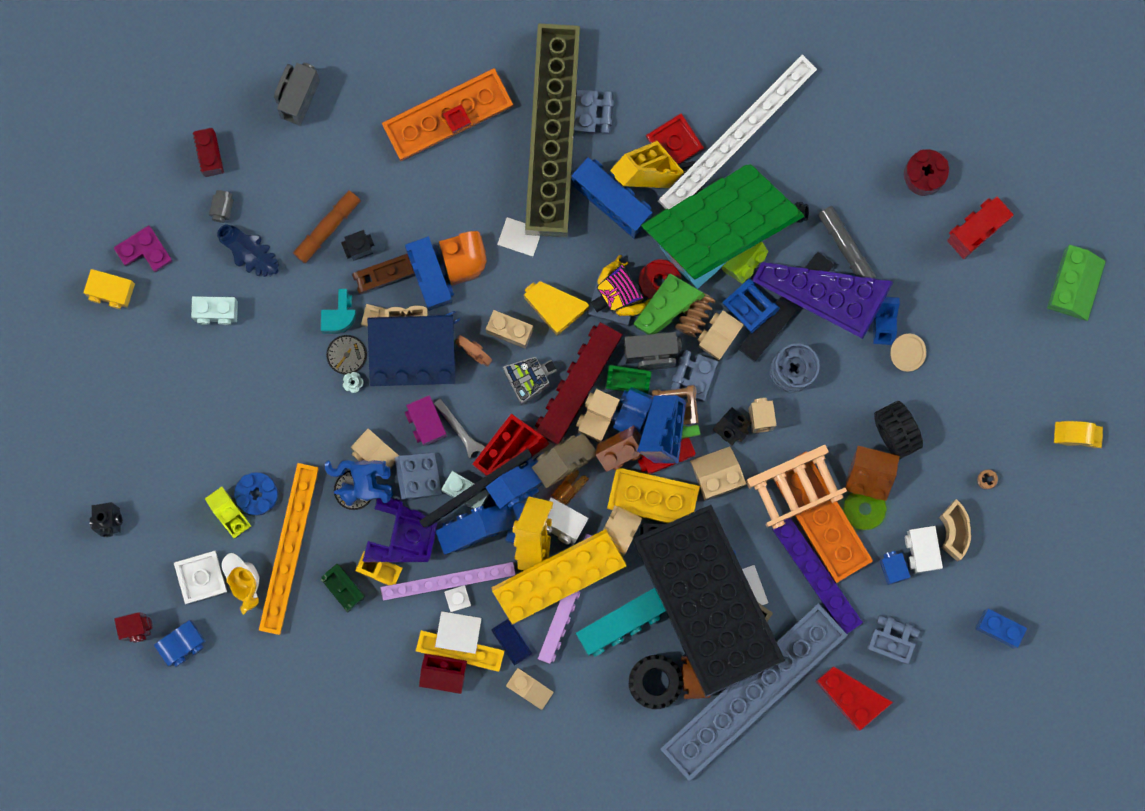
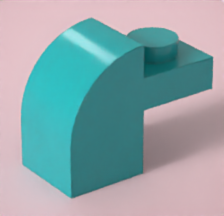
(339, 320)

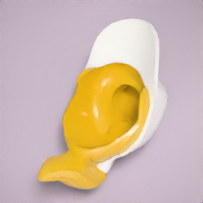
(242, 580)

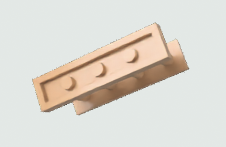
(779, 474)

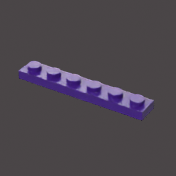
(817, 576)

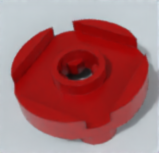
(651, 272)

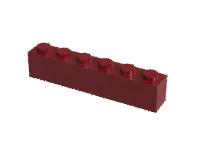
(578, 384)

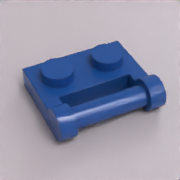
(745, 310)

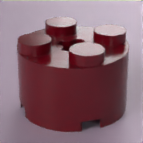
(934, 163)

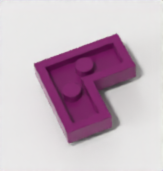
(143, 243)

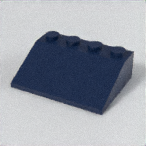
(411, 350)

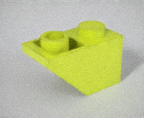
(227, 512)

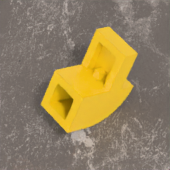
(1078, 433)
(381, 571)

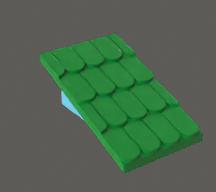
(721, 223)

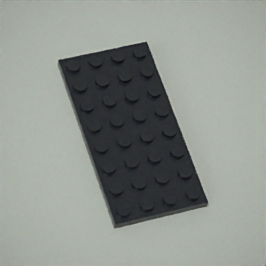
(708, 600)

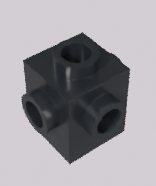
(732, 427)
(106, 519)

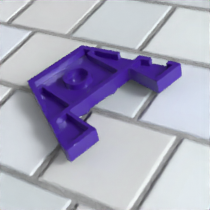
(408, 538)

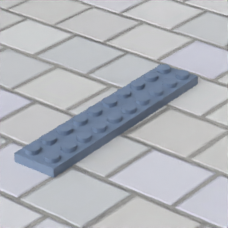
(747, 700)

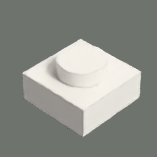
(457, 598)

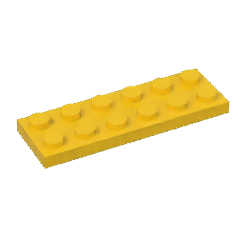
(559, 576)

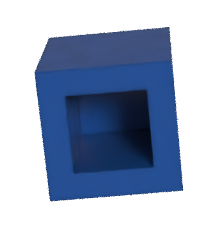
(894, 567)

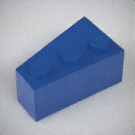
(429, 273)
(663, 429)
(515, 485)
(473, 528)

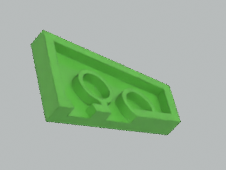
(666, 304)

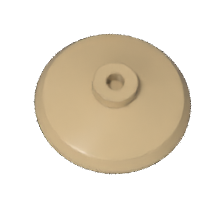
(908, 352)

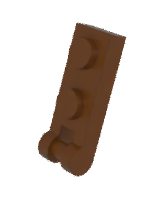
(383, 273)

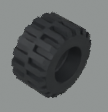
(898, 429)
(674, 682)

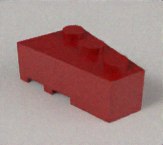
(979, 226)
(507, 443)
(852, 698)

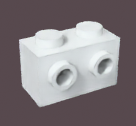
(565, 522)
(924, 549)

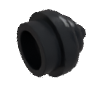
(804, 208)

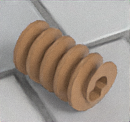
(694, 315)

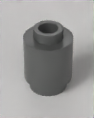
(221, 206)

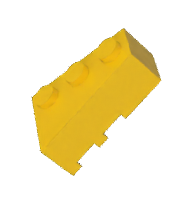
(647, 168)
(531, 533)

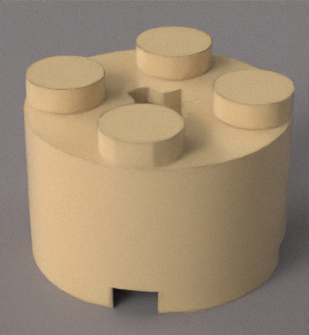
(622, 527)

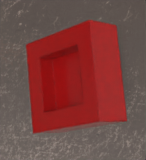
(457, 118)

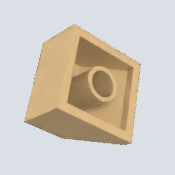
(718, 473)

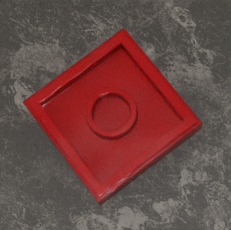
(677, 139)

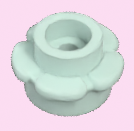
(353, 388)

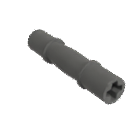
(845, 243)

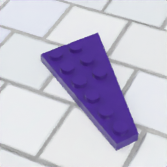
(836, 297)

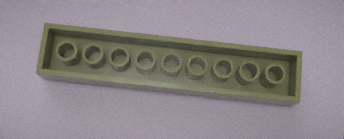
(552, 130)

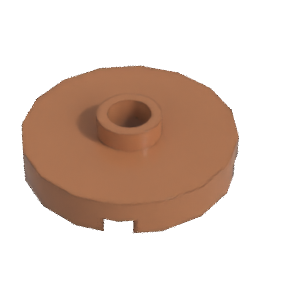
(474, 350)

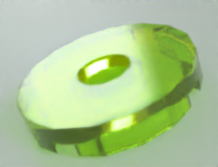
(861, 521)

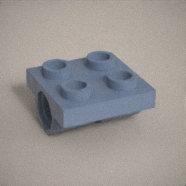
(418, 476)

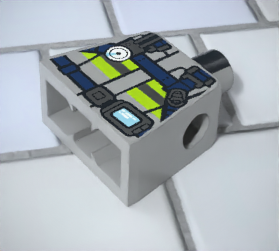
(528, 377)

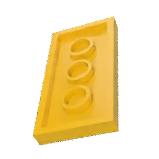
(652, 496)

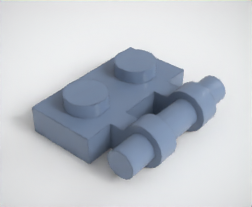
(586, 112)
(700, 377)
(891, 646)

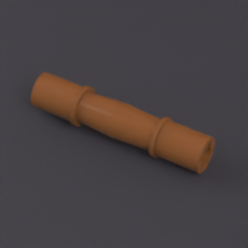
(326, 226)

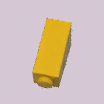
(554, 306)

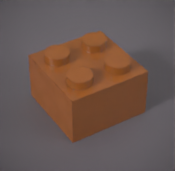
(872, 473)

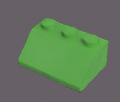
(1076, 282)

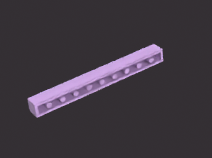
(447, 581)
(557, 626)

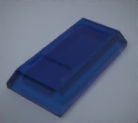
(511, 641)

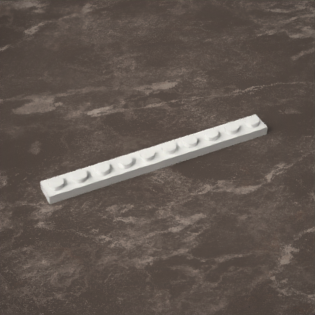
(738, 133)

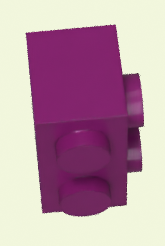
(426, 420)

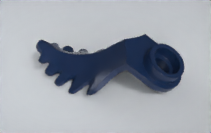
(248, 251)

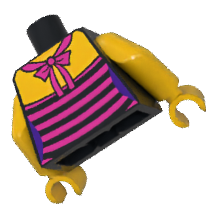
(618, 291)

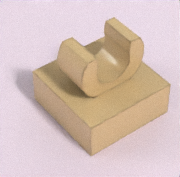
(372, 311)

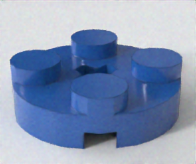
(266, 487)

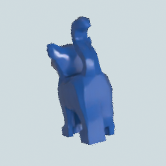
(364, 480)

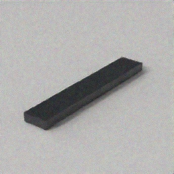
(764, 335)
(474, 490)

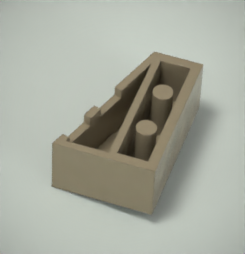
(564, 459)

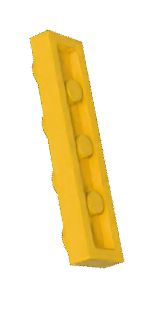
(485, 656)

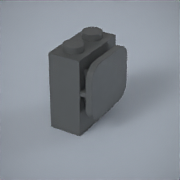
(296, 91)
(652, 350)

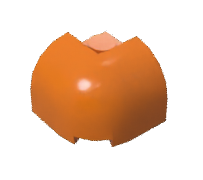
(464, 256)

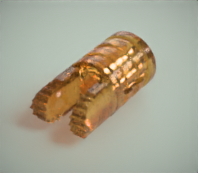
(566, 491)

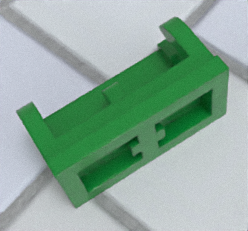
(624, 378)

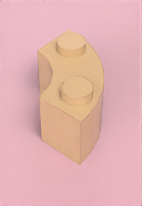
(957, 530)

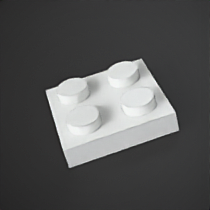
(200, 577)

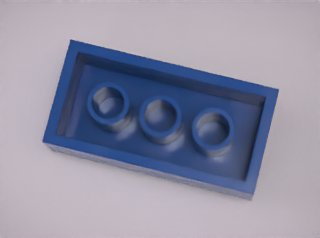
(611, 197)

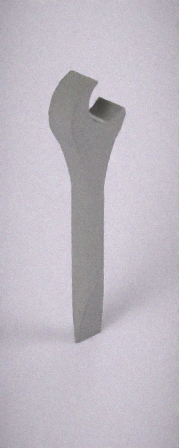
(470, 444)

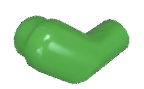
(690, 431)

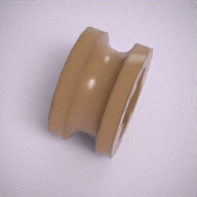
(989, 473)

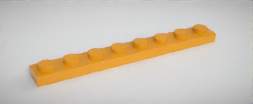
(288, 549)

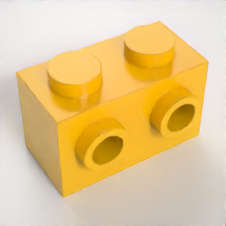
(109, 289)

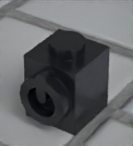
(357, 245)

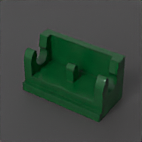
(342, 587)

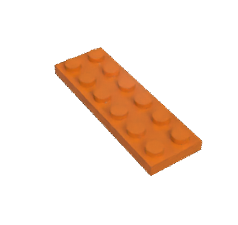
(425, 125)
(827, 527)

